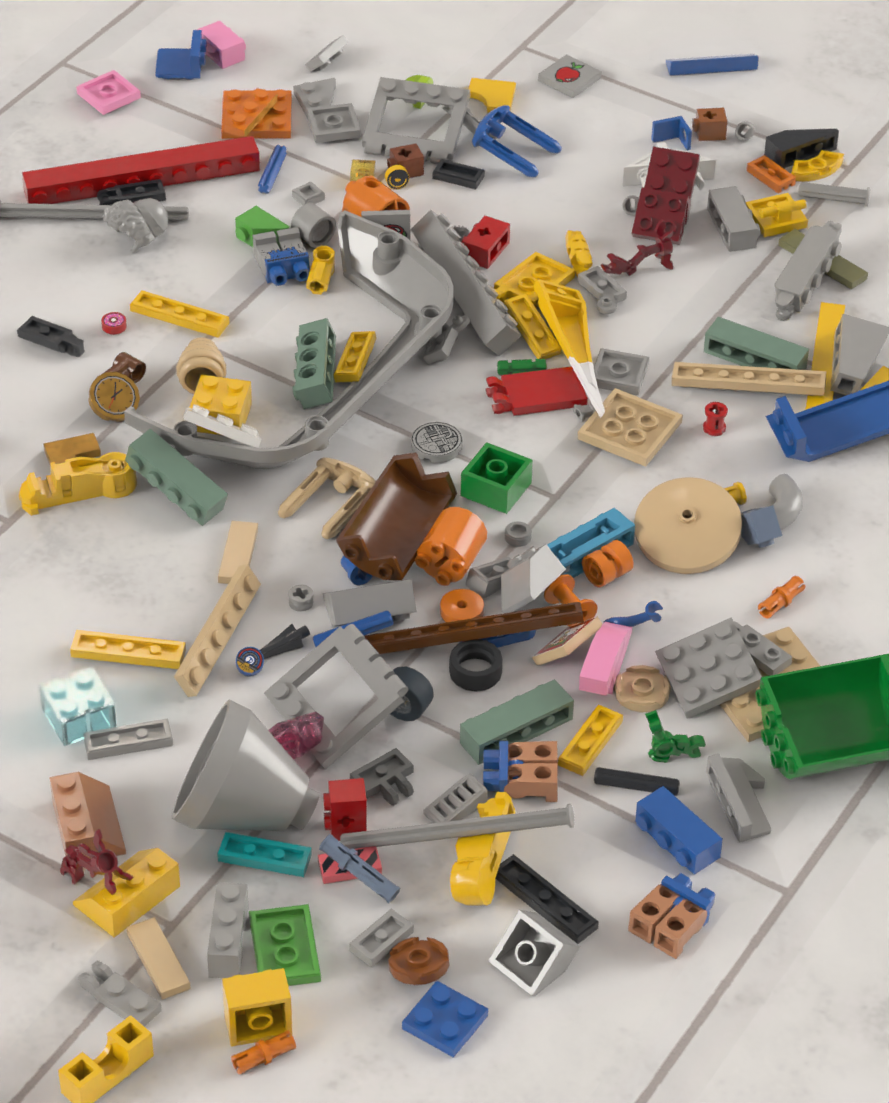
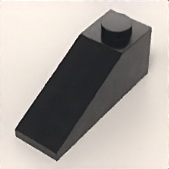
(799, 145)

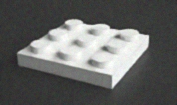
(222, 425)

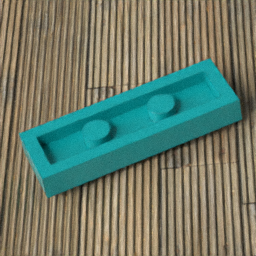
(264, 854)

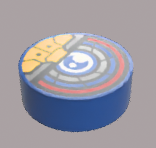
(249, 661)

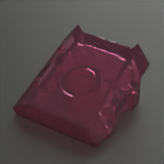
(299, 733)

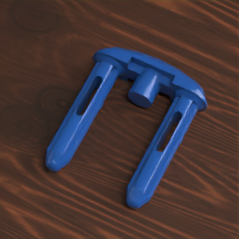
(492, 124)

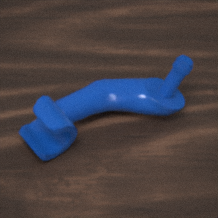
(634, 620)

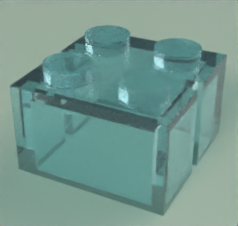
(69, 701)

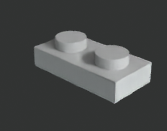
(332, 50)
(381, 937)

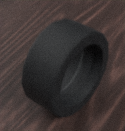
(475, 680)

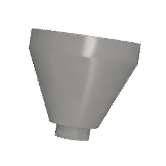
(243, 779)

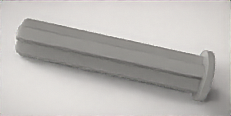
(834, 193)

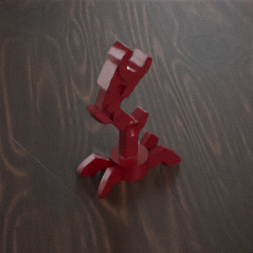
(662, 250)
(102, 863)

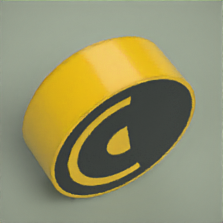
(397, 177)

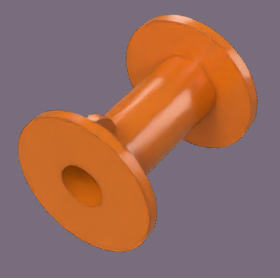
(561, 592)

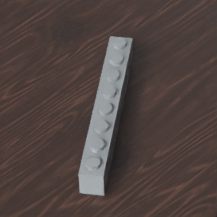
(469, 285)

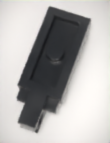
(51, 336)

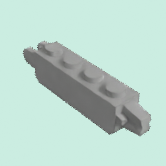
(806, 268)

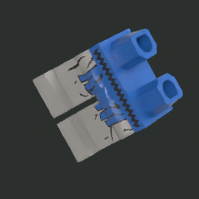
(283, 258)

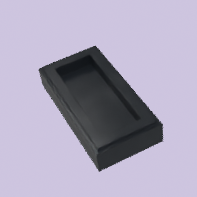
(458, 174)

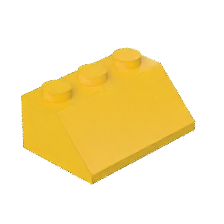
(154, 879)

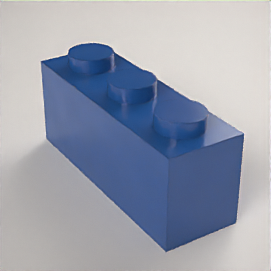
(678, 830)

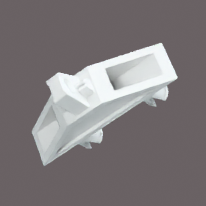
(637, 171)

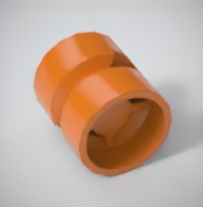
(607, 563)

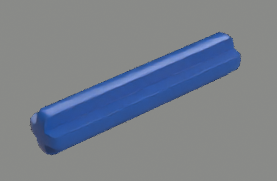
(272, 169)
(365, 626)

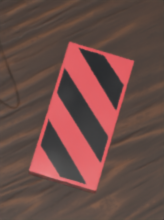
(332, 873)

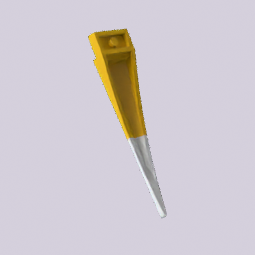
(567, 318)

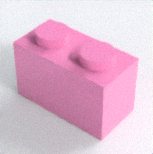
(223, 44)

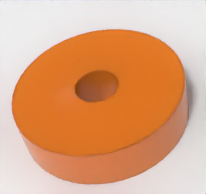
(461, 605)

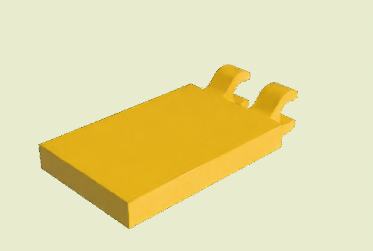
(523, 276)

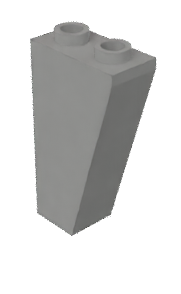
(854, 352)

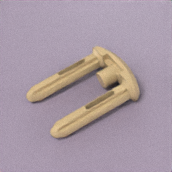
(344, 477)

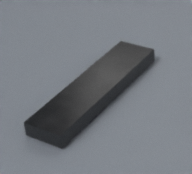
(546, 899)

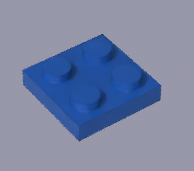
(445, 1018)

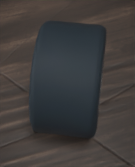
(418, 696)

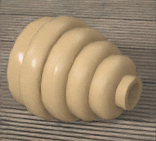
(199, 359)

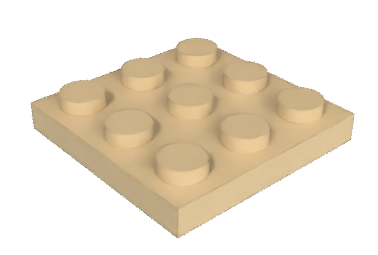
(630, 427)

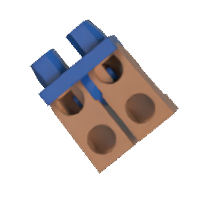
(523, 769)
(671, 914)

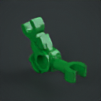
(666, 744)

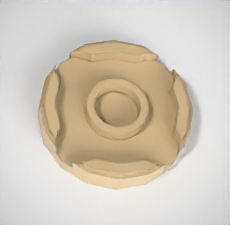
(642, 689)

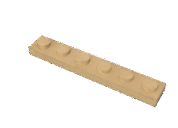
(749, 378)
(217, 630)

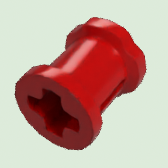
(715, 419)

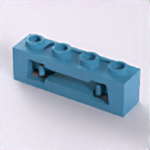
(591, 536)

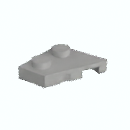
(315, 93)

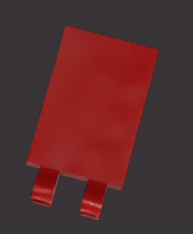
(536, 391)

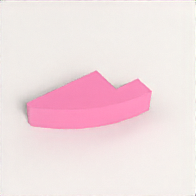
(604, 659)

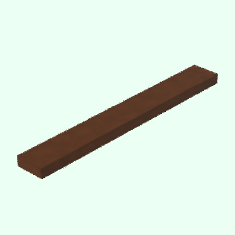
(476, 628)

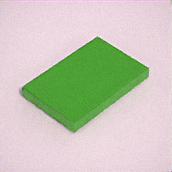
(287, 941)

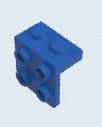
(182, 61)

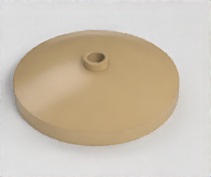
(688, 525)

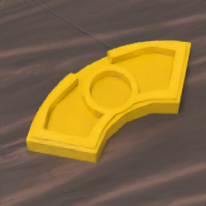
(818, 167)

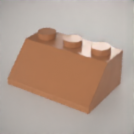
(84, 807)

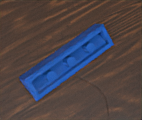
(712, 64)

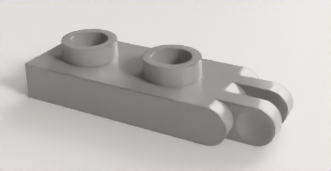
(765, 653)

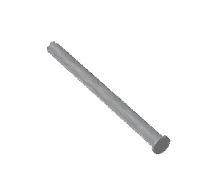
(73, 211)
(460, 828)

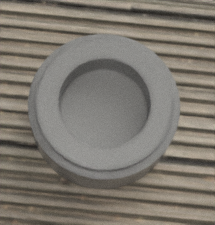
(518, 534)

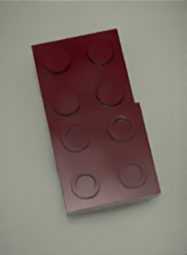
(666, 193)

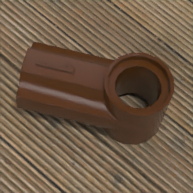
(129, 366)

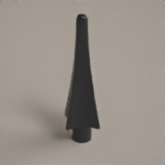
(286, 641)

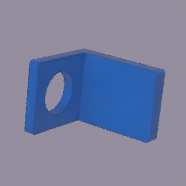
(670, 129)

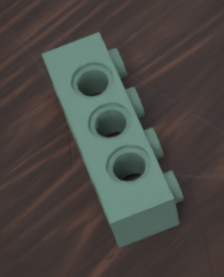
(315, 363)

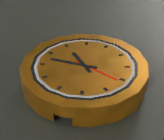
(112, 395)

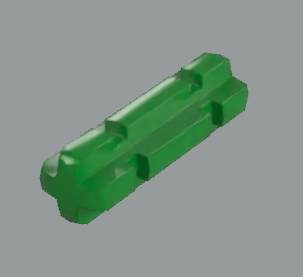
(520, 366)

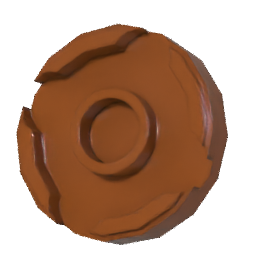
(418, 961)

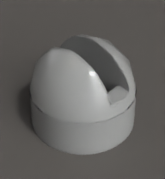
(741, 126)
(627, 205)

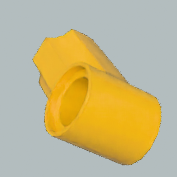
(321, 269)

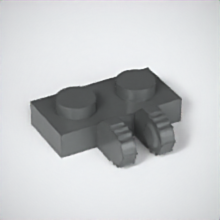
(383, 773)

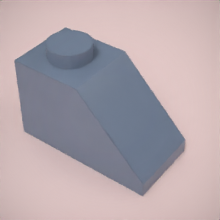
(760, 526)

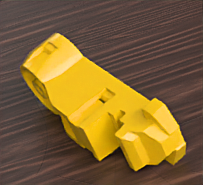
(77, 481)
(480, 857)

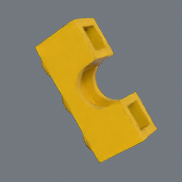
(126, 1050)

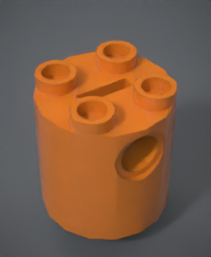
(371, 195)
(451, 545)

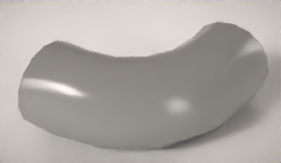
(787, 498)

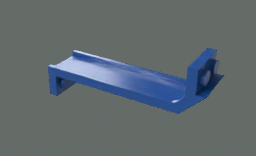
(832, 424)

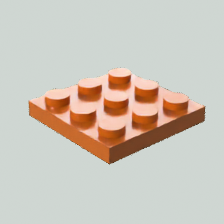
(273, 125)

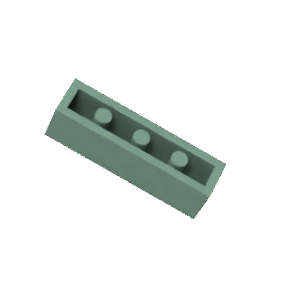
(752, 347)
(176, 477)
(517, 719)

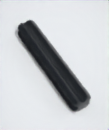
(634, 780)

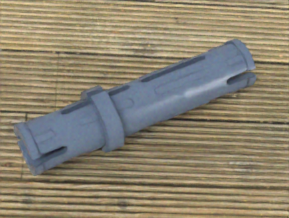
(351, 862)

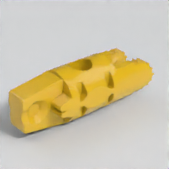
(578, 251)

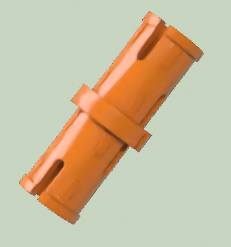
(781, 597)
(263, 1052)

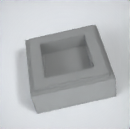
(308, 194)

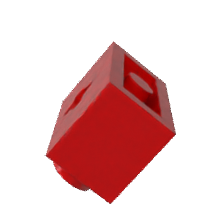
(487, 240)
(346, 807)

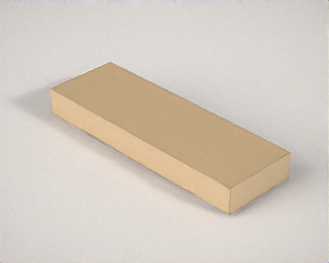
(238, 549)
(158, 958)

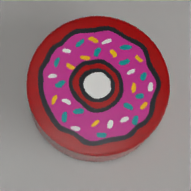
(114, 323)

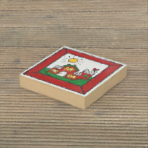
(567, 641)

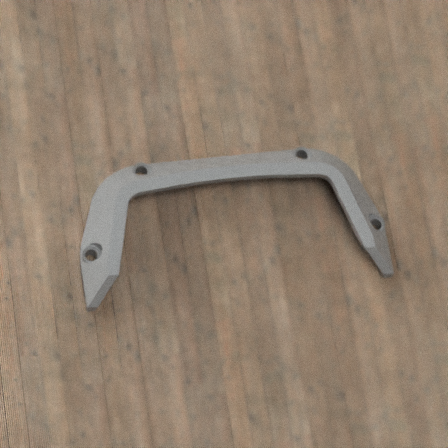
(397, 277)

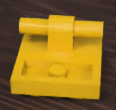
(778, 214)

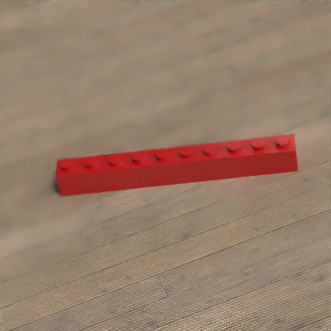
(169, 165)

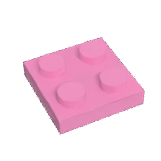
(108, 92)

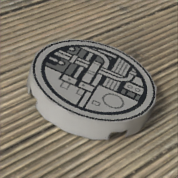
(437, 442)

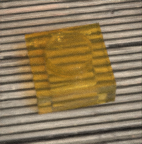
(362, 168)

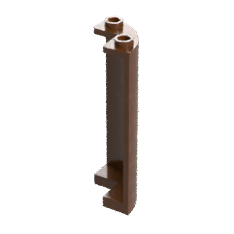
(396, 517)

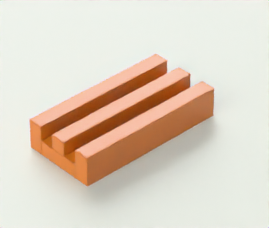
(769, 173)

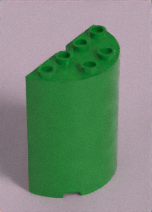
(826, 716)

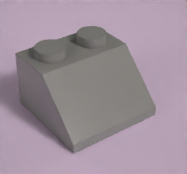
(528, 577)
(533, 952)

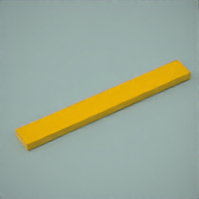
(823, 350)

